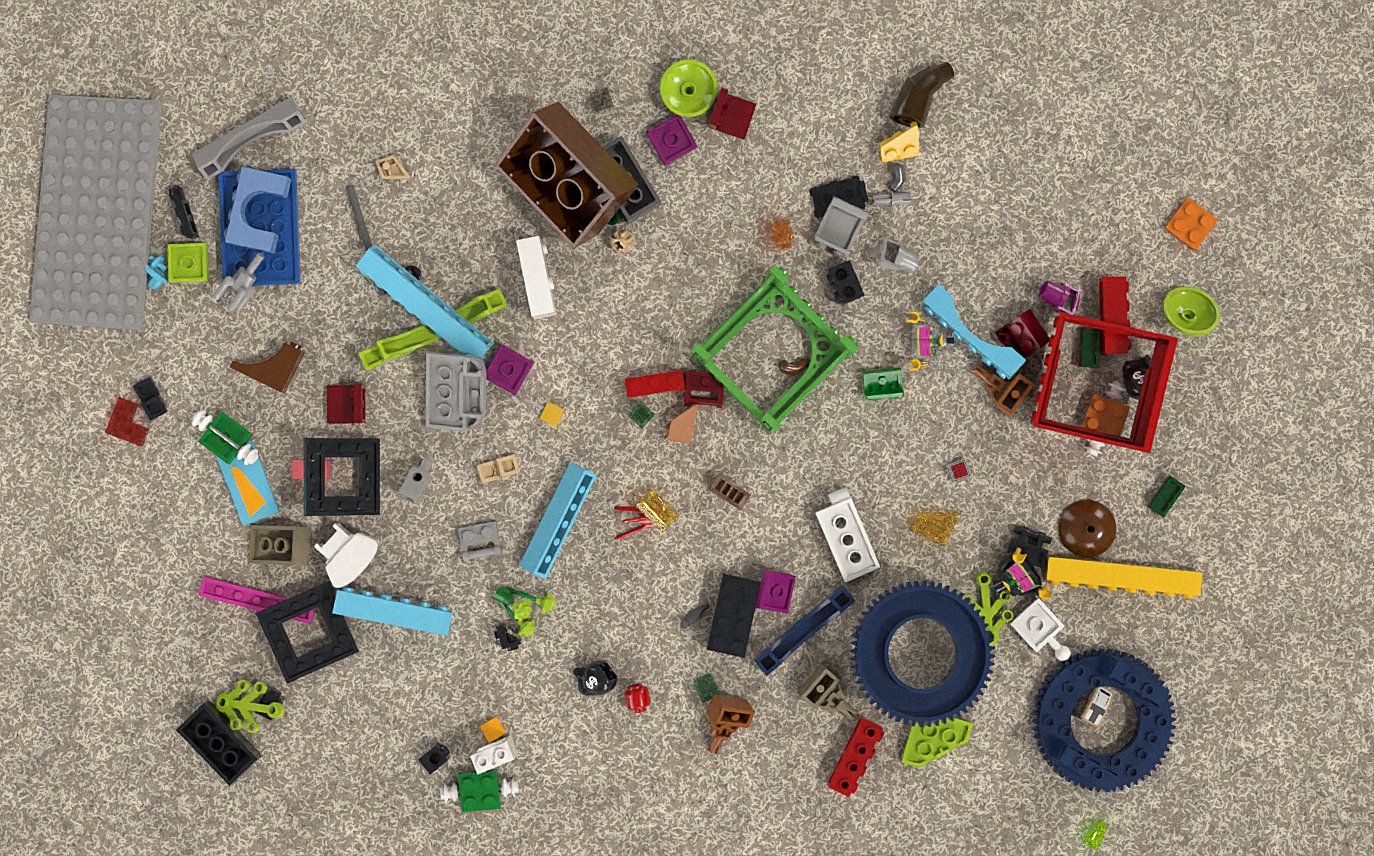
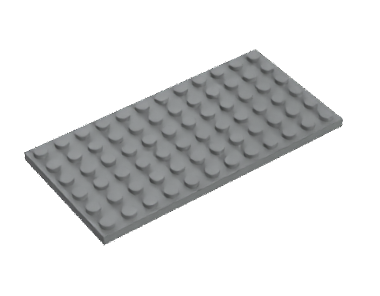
(95, 212)

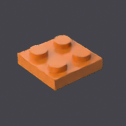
(1191, 224)

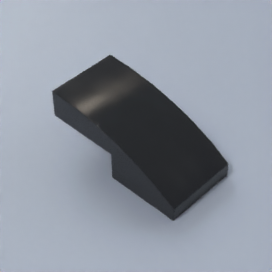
(150, 398)

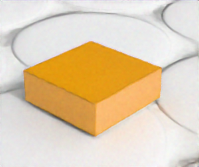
(493, 729)

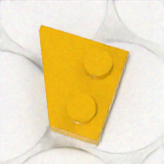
(900, 145)

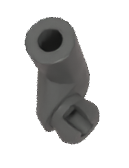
(900, 175)

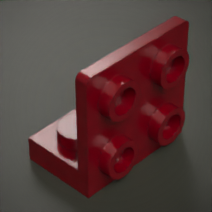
(732, 115)
(346, 404)

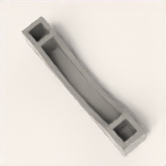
(216, 155)

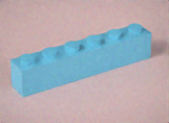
(557, 520)
(391, 611)

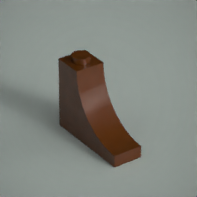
(277, 370)

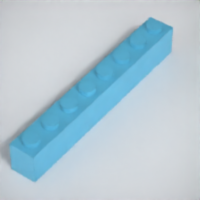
(423, 303)

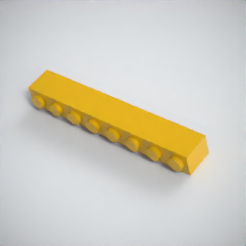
(1123, 576)

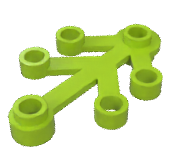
(988, 610)
(245, 705)

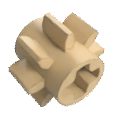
(622, 240)

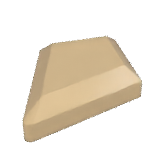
(391, 169)

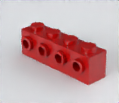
(1114, 310)
(854, 757)

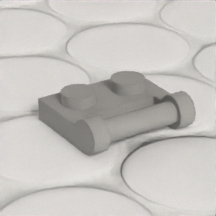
(477, 535)

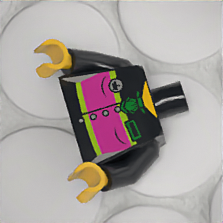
(1019, 577)

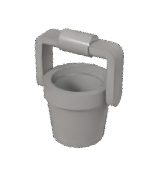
(901, 259)

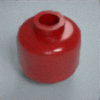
(637, 697)

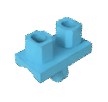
(157, 277)

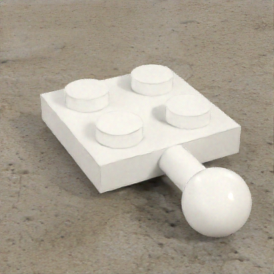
(1038, 626)

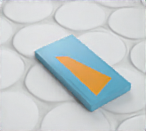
(249, 489)

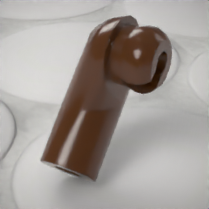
(792, 369)

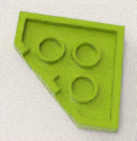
(935, 741)

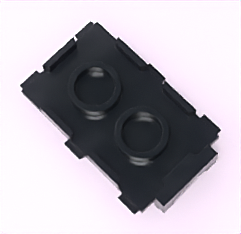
(848, 190)

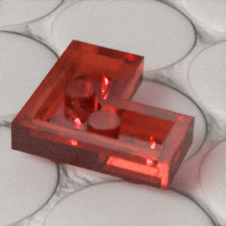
(122, 425)

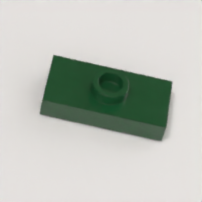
(1089, 348)
(1166, 496)

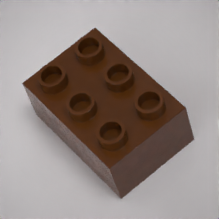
(566, 174)

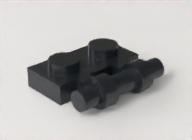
(1035, 553)

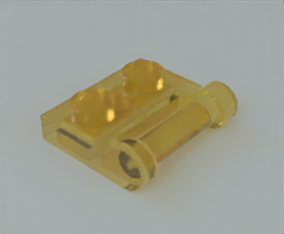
(657, 510)

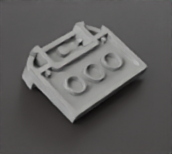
(455, 391)

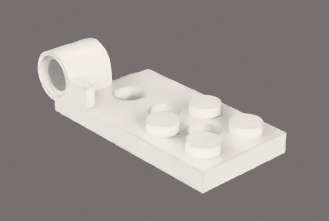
(844, 507)

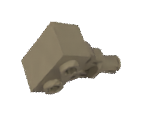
(824, 689)

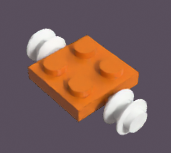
(1105, 415)

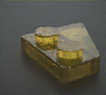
(935, 526)

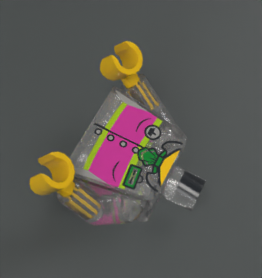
(926, 341)

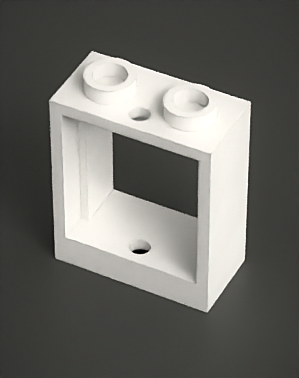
(496, 752)

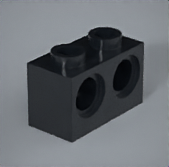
(850, 281)

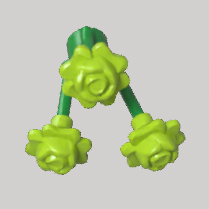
(523, 609)

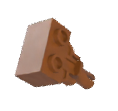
(1004, 392)
(726, 717)

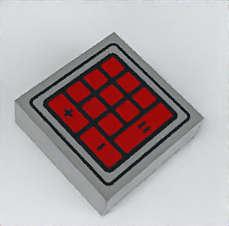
(958, 470)

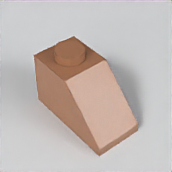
(682, 426)

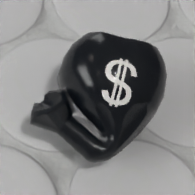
(1134, 375)
(595, 679)

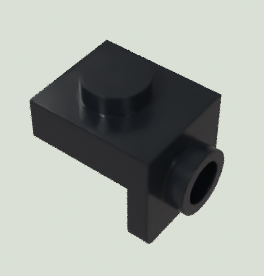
(502, 636)

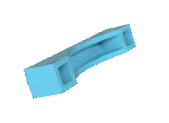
(1004, 359)

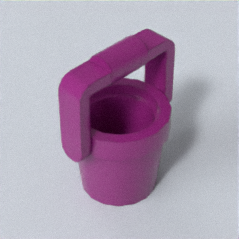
(1057, 295)

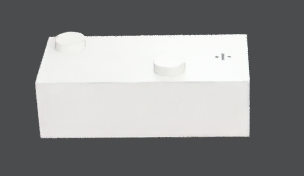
(536, 277)

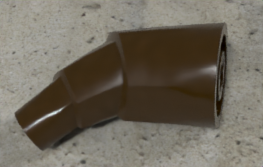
(917, 95)

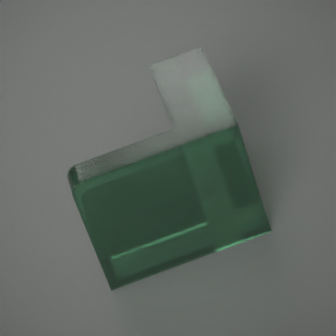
(641, 414)
(706, 687)

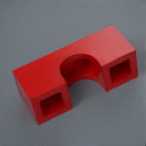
(654, 384)

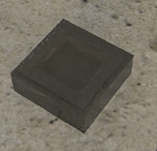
(601, 100)

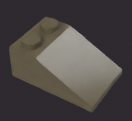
(279, 545)

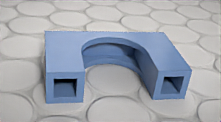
(252, 183)

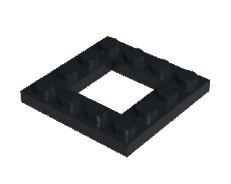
(314, 476)
(297, 667)

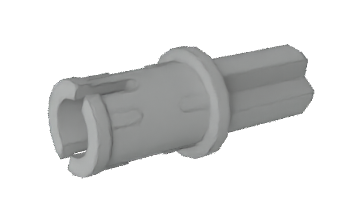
(891, 199)

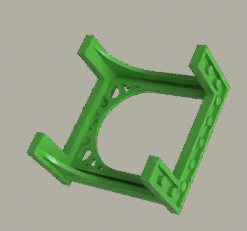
(776, 285)

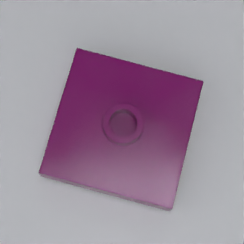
(671, 140)
(508, 369)
(775, 591)

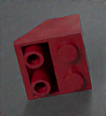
(1022, 334)

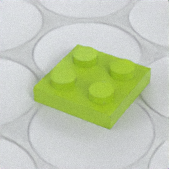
(188, 263)

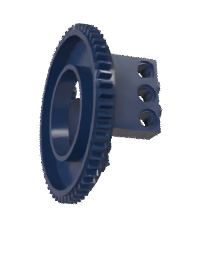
(960, 684)
(1151, 731)

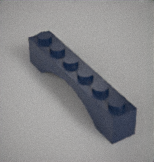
(802, 630)

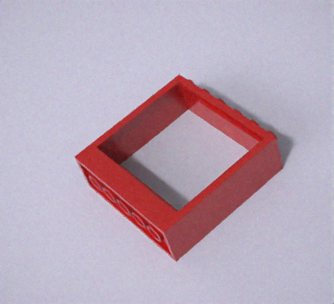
(1150, 397)

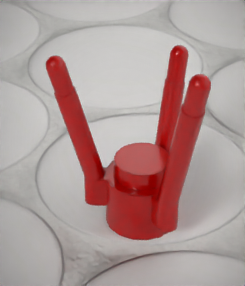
(642, 518)

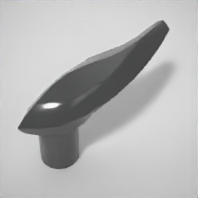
(693, 616)

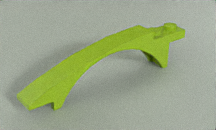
(408, 342)

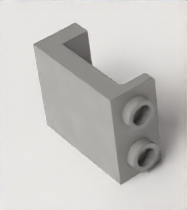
(840, 226)

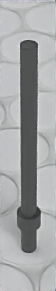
(361, 223)

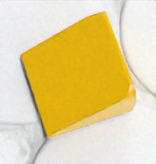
(552, 414)

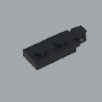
(184, 212)

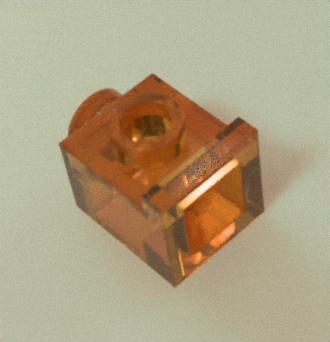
(782, 235)

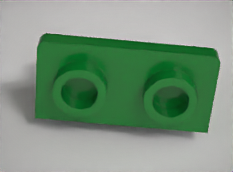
(883, 384)

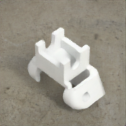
(347, 555)

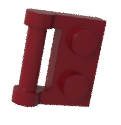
(703, 383)

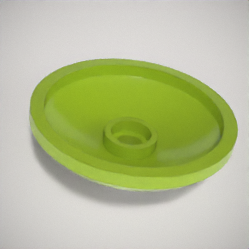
(686, 75)
(1191, 311)

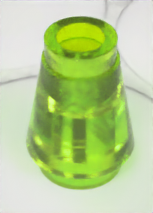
(1095, 835)

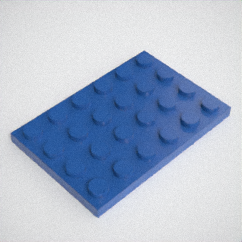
(266, 214)

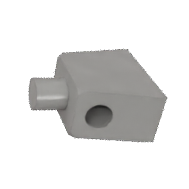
(412, 490)

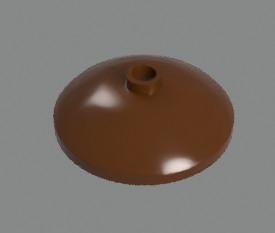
(1074, 527)

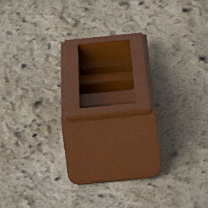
(716, 483)

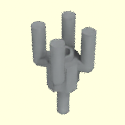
(241, 284)

